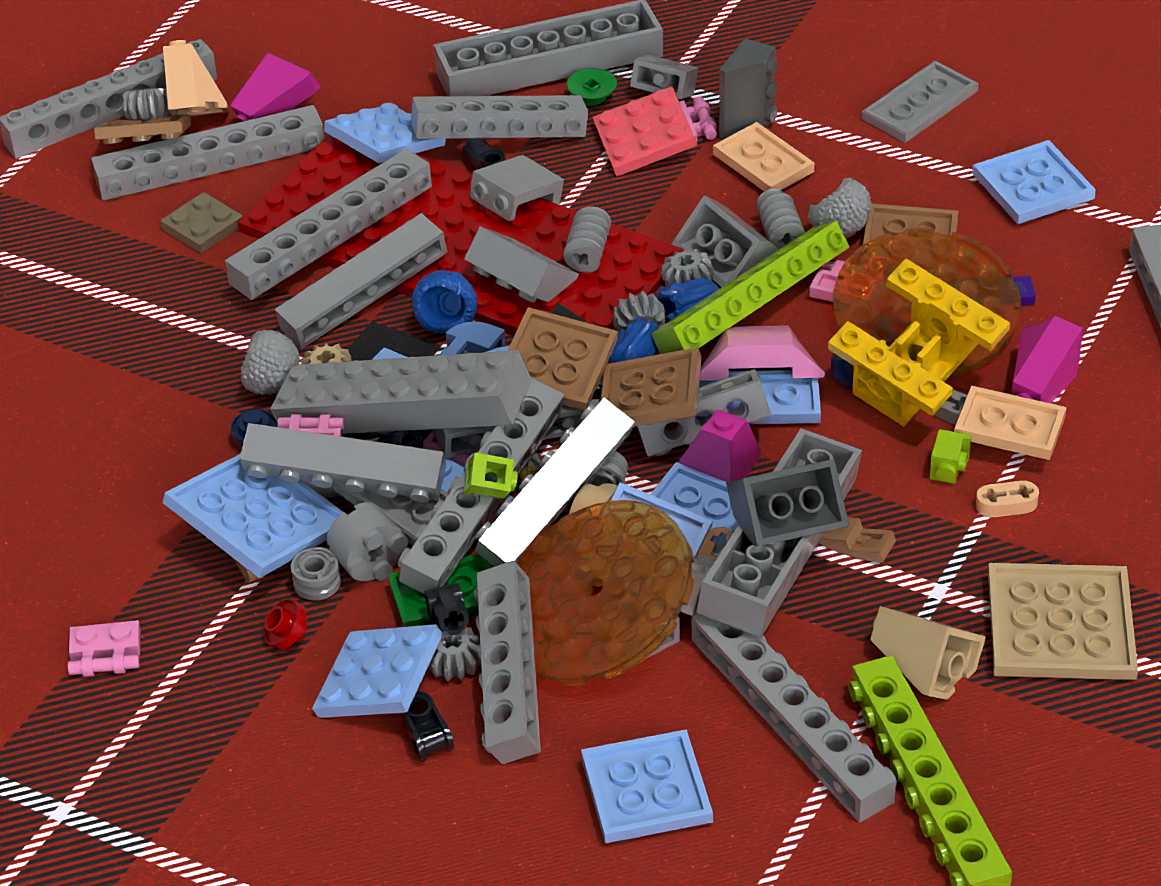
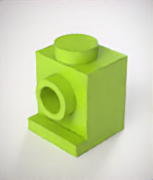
(949, 455)
(498, 467)

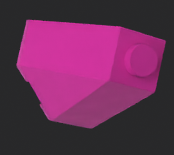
(273, 89)
(1047, 359)
(723, 448)

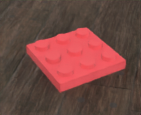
(644, 131)

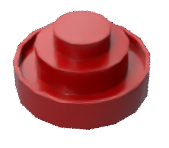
(285, 624)

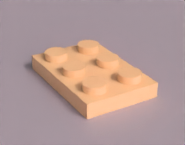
(763, 158)
(1011, 422)

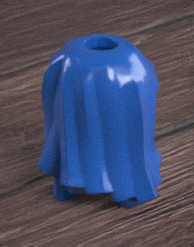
(682, 296)
(635, 341)

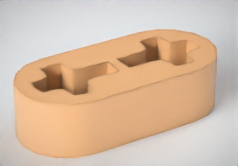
(1007, 498)

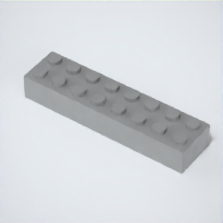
(548, 50)
(409, 391)
(751, 581)

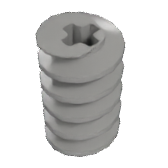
(779, 217)
(587, 239)

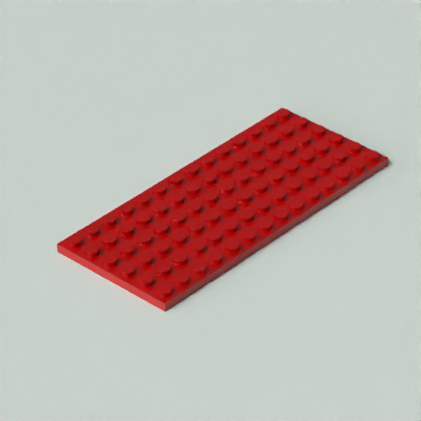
(627, 264)

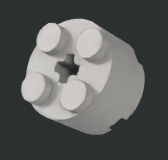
(366, 542)

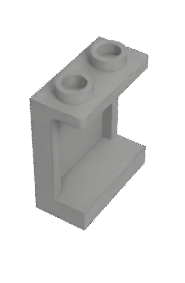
(514, 182)

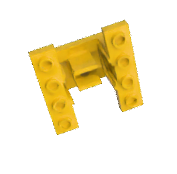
(939, 338)

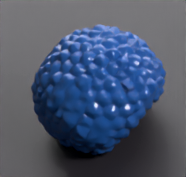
(443, 301)

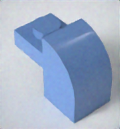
(473, 338)

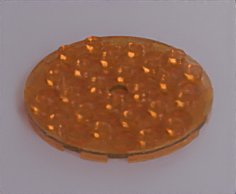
(955, 259)
(644, 578)

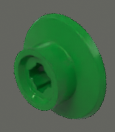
(592, 85)

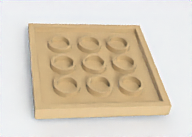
(1061, 621)

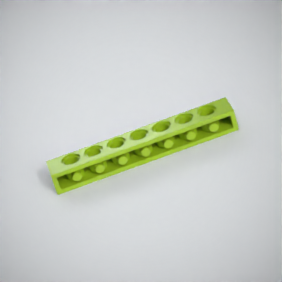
(751, 289)
(927, 775)

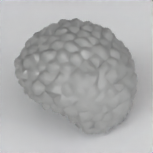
(847, 205)
(268, 362)

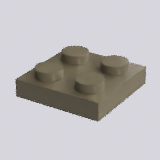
(201, 222)

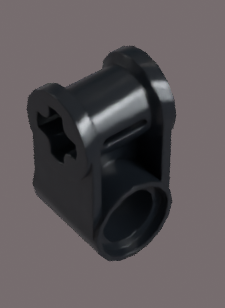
(426, 727)

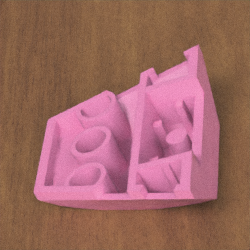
(759, 349)

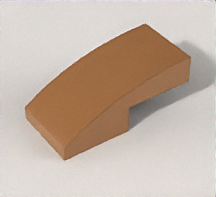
(859, 542)

